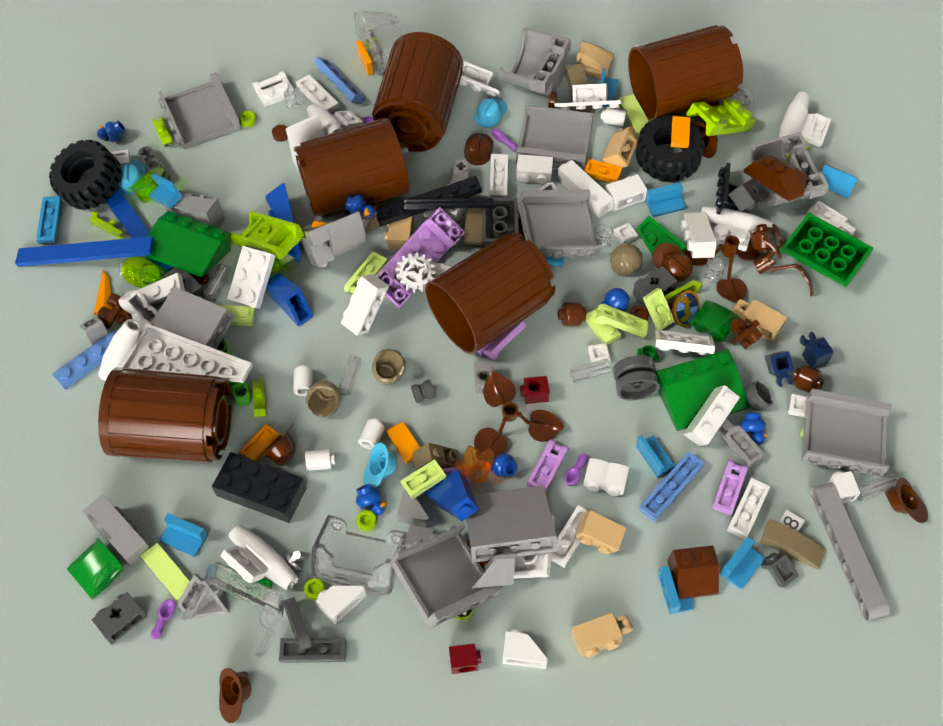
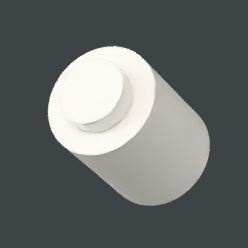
(614, 116)
(302, 380)
(371, 433)
(319, 459)

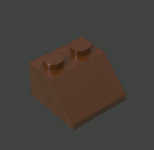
(694, 571)

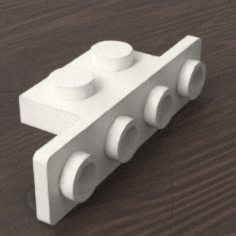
(478, 79)
(589, 95)

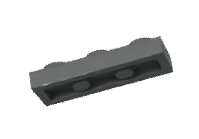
(321, 650)

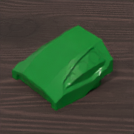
(714, 320)
(95, 569)

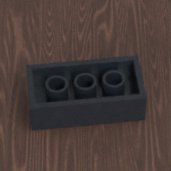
(259, 487)

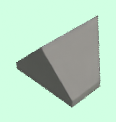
(498, 571)
(204, 607)

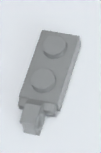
(741, 443)

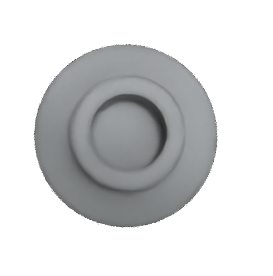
(295, 560)

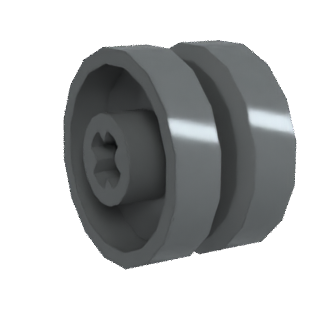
(636, 377)

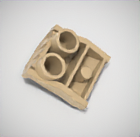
(594, 59)

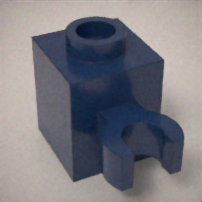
(816, 351)
(779, 364)

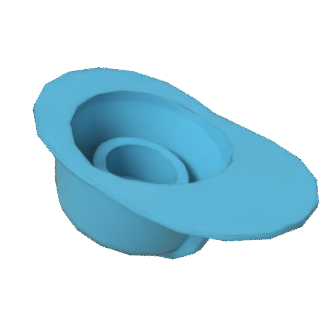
(490, 112)
(130, 175)
(380, 465)

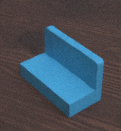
(611, 86)
(839, 181)
(165, 192)
(665, 199)
(654, 455)
(183, 535)
(742, 564)
(673, 603)

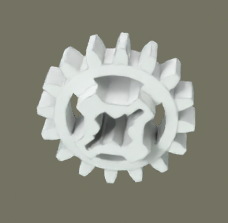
(415, 272)

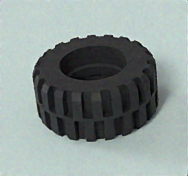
(73, 163)
(665, 164)

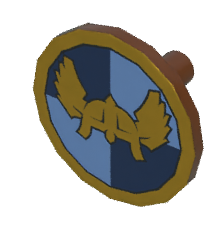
(685, 307)

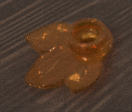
(474, 462)

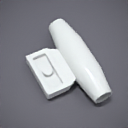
(797, 119)
(334, 122)
(733, 223)
(120, 345)
(257, 559)

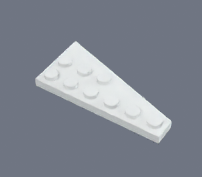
(169, 352)

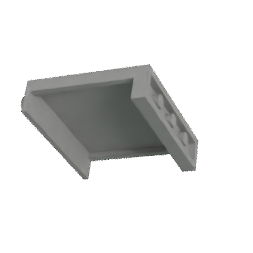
(200, 113)
(555, 135)
(558, 222)
(193, 318)
(845, 432)
(511, 524)
(442, 576)

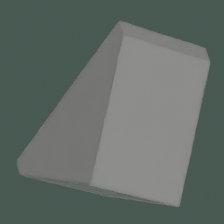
(94, 330)
(412, 512)

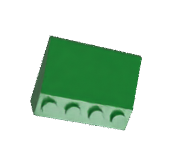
(188, 243)
(827, 249)
(689, 385)

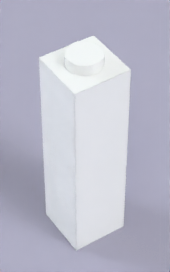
(576, 179)

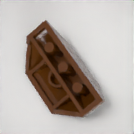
(778, 176)

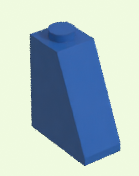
(289, 299)
(454, 496)

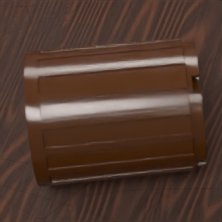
(685, 71)
(419, 89)
(352, 163)
(490, 292)
(164, 415)

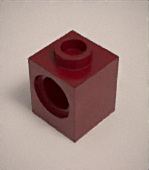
(539, 383)
(464, 658)

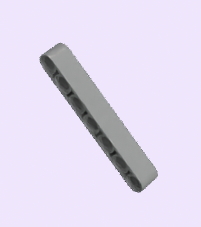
(849, 551)

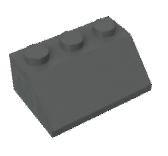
(500, 219)

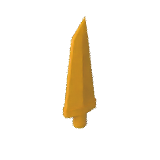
(103, 294)

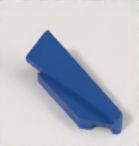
(281, 209)

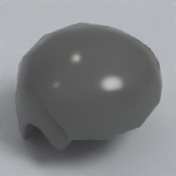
(758, 396)

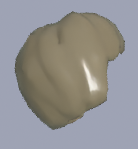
(626, 259)
(388, 366)
(323, 398)

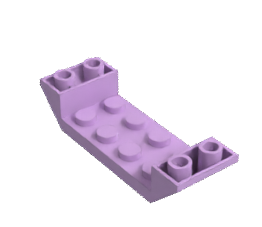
(431, 239)

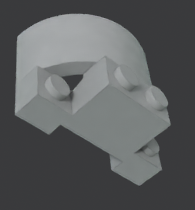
(539, 62)
(796, 147)
(332, 239)

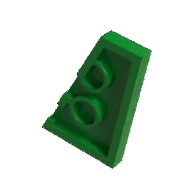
(655, 234)

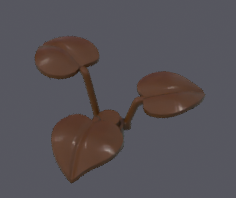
(767, 261)
(735, 288)
(502, 391)

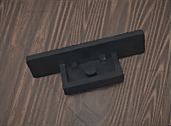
(724, 188)

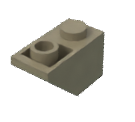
(443, 455)

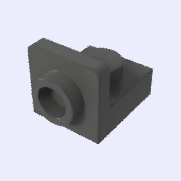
(780, 568)

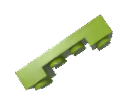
(725, 118)
(269, 234)

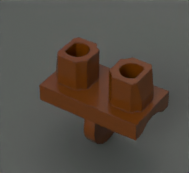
(110, 316)
(745, 334)

